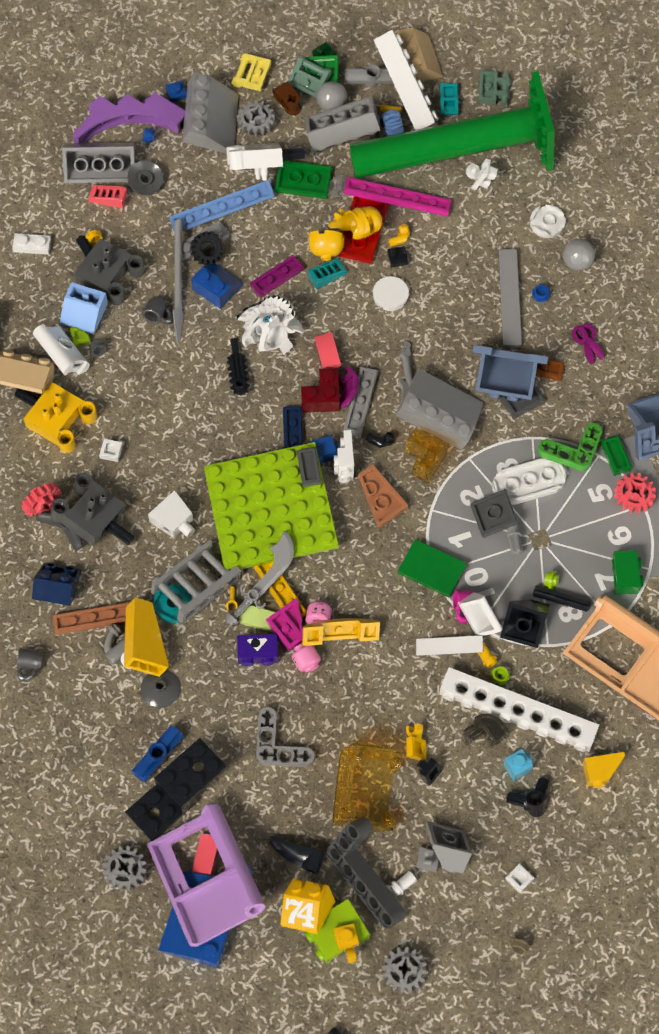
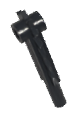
(237, 370)

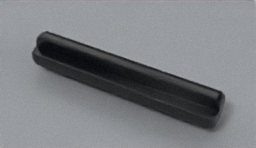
(561, 598)

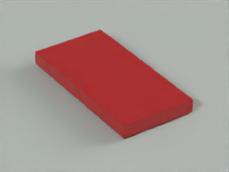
(363, 249)

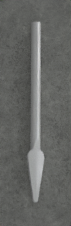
(178, 313)

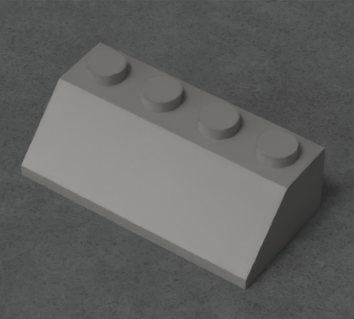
(342, 123)
(97, 162)

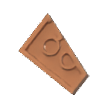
(381, 496)

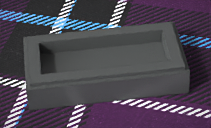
(309, 467)

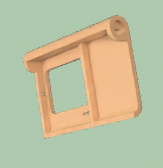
(642, 680)

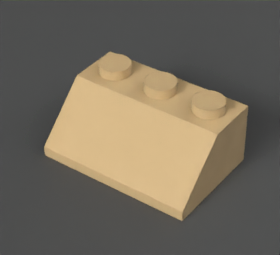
(421, 54)
(25, 371)

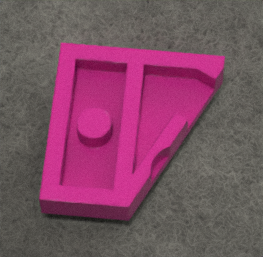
(287, 625)

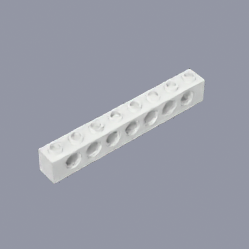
(512, 700)

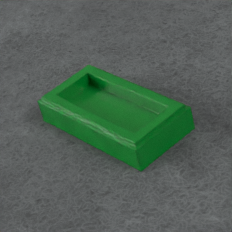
(616, 455)

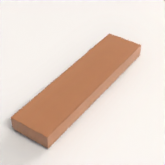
(89, 618)

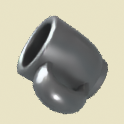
(154, 311)
(30, 661)

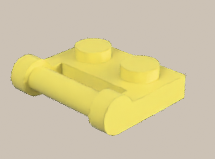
(256, 75)

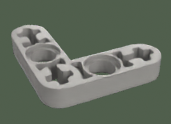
(270, 745)

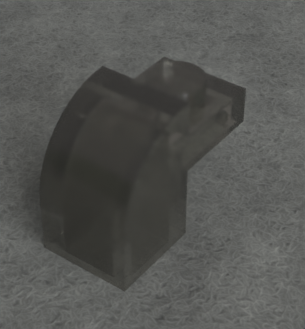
(489, 726)

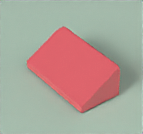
(205, 856)

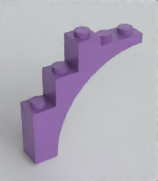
(129, 110)

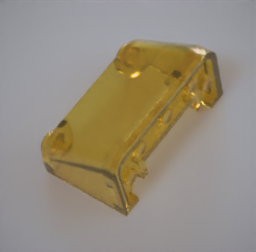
(365, 785)

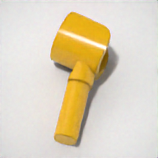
(232, 599)

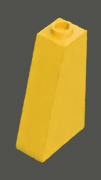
(143, 639)

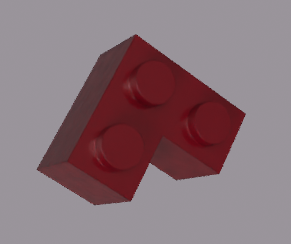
(322, 397)

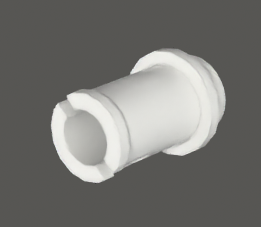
(403, 883)

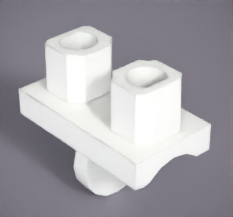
(482, 174)

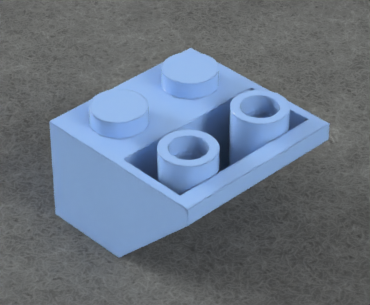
(83, 307)

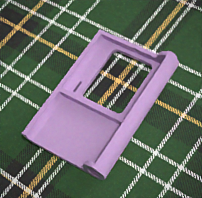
(218, 902)

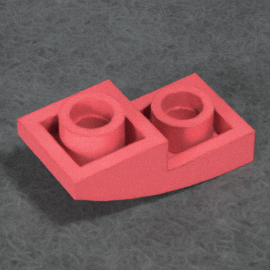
(327, 351)

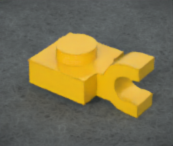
(415, 744)
(347, 939)

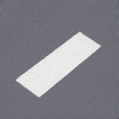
(449, 645)

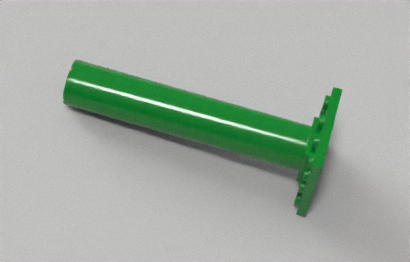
(461, 138)

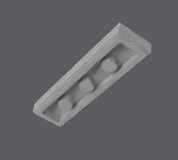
(360, 405)

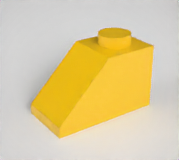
(601, 768)

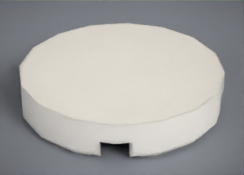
(547, 221)
(390, 293)

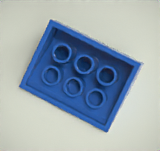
(176, 943)

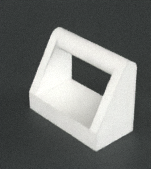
(480, 615)

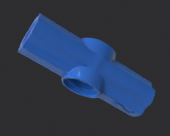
(149, 763)

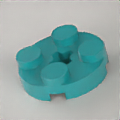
(162, 607)

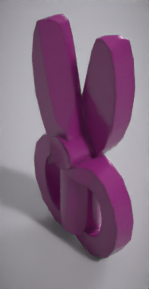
(590, 345)

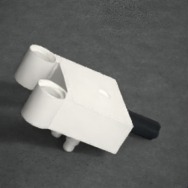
(260, 157)

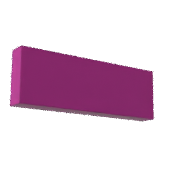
(277, 276)

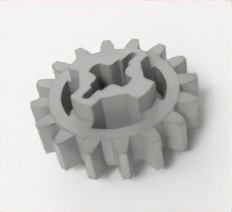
(255, 115)
(118, 873)
(395, 969)

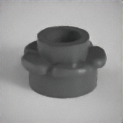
(97, 347)

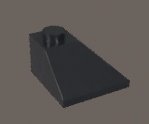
(525, 622)

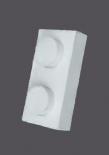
(31, 243)

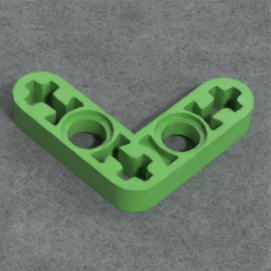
(575, 455)

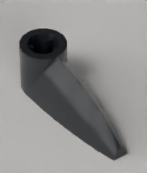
(299, 855)

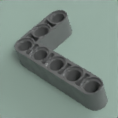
(361, 876)

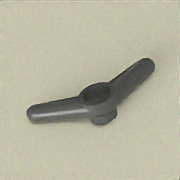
(74, 539)

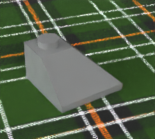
(450, 846)

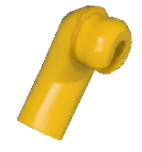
(402, 236)

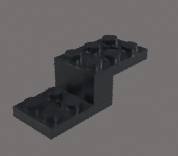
(176, 789)

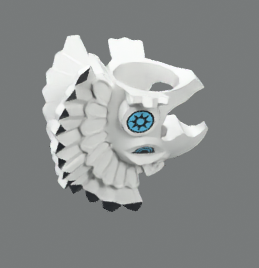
(270, 324)

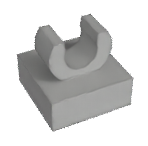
(427, 860)

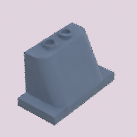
(507, 373)
(645, 418)

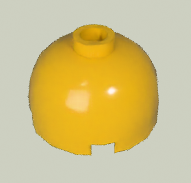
(326, 244)

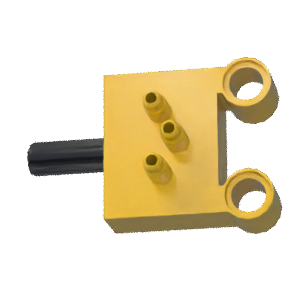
(55, 413)

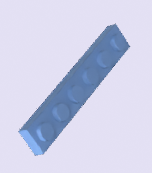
(223, 205)

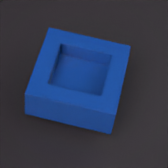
(176, 91)

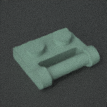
(305, 81)

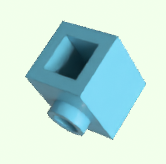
(518, 764)

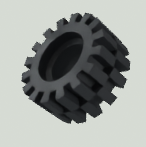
(214, 240)

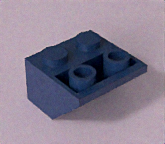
(56, 583)

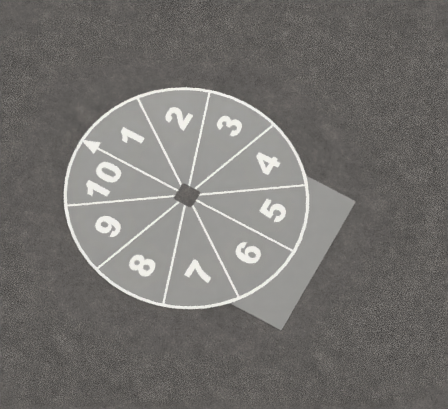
(579, 520)

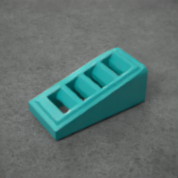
(320, 282)

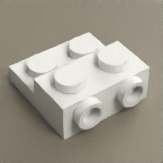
(344, 459)

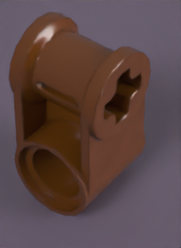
(287, 98)

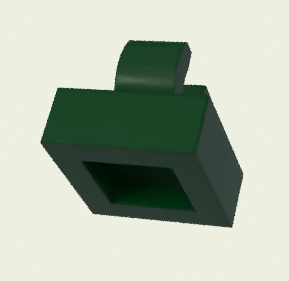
(323, 50)

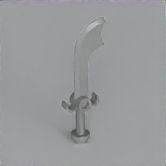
(283, 556)

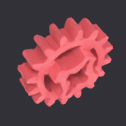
(40, 499)
(635, 500)

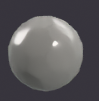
(331, 95)
(578, 254)

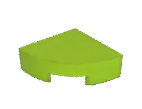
(79, 337)

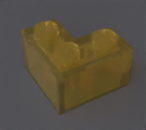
(429, 453)

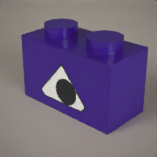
(257, 649)

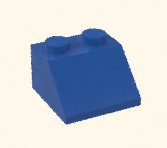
(215, 284)

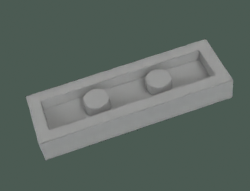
(217, 228)

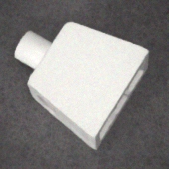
(172, 516)

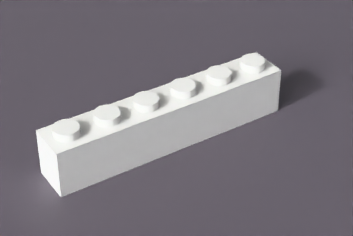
(405, 80)

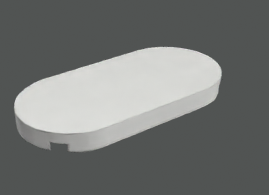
(530, 480)

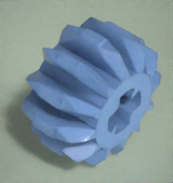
(392, 122)

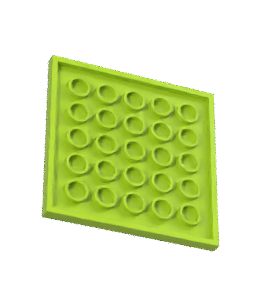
(262, 498)

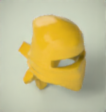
(359, 221)

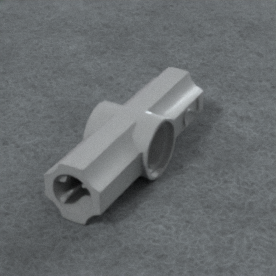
(370, 76)

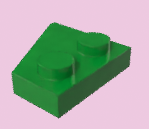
(330, 62)

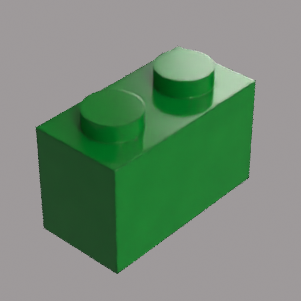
(626, 572)

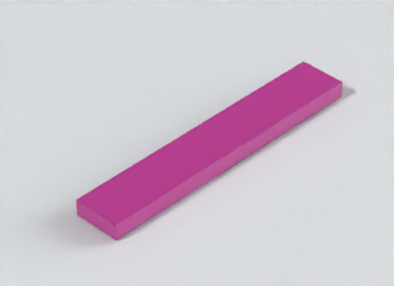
(397, 196)

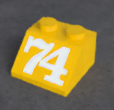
(306, 905)

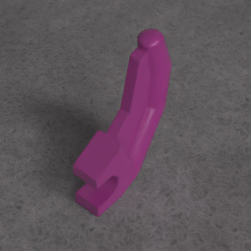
(350, 384)

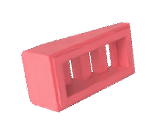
(109, 201)

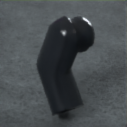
(380, 442)

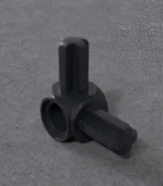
(535, 796)

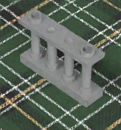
(200, 599)

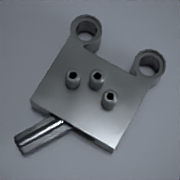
(105, 267)

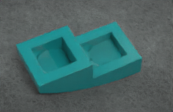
(448, 99)

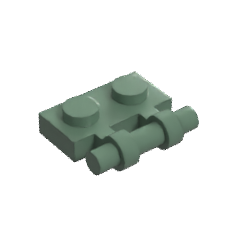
(488, 88)

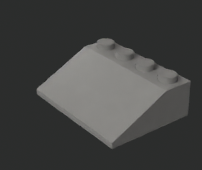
(210, 114)
(440, 409)

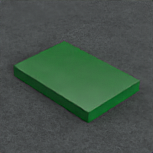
(303, 179)
(432, 568)

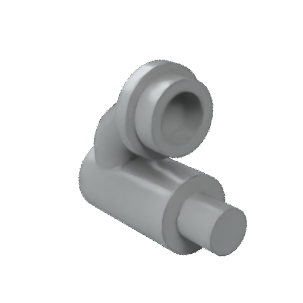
(114, 653)

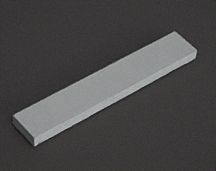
(509, 298)

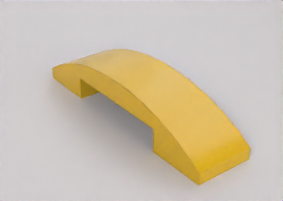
(340, 629)

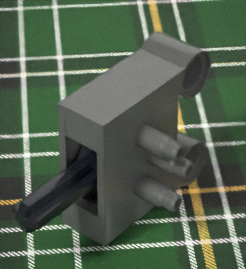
(93, 512)

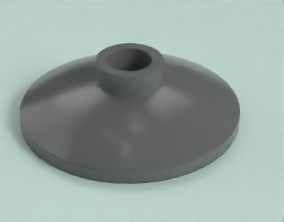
(147, 170)
(160, 697)

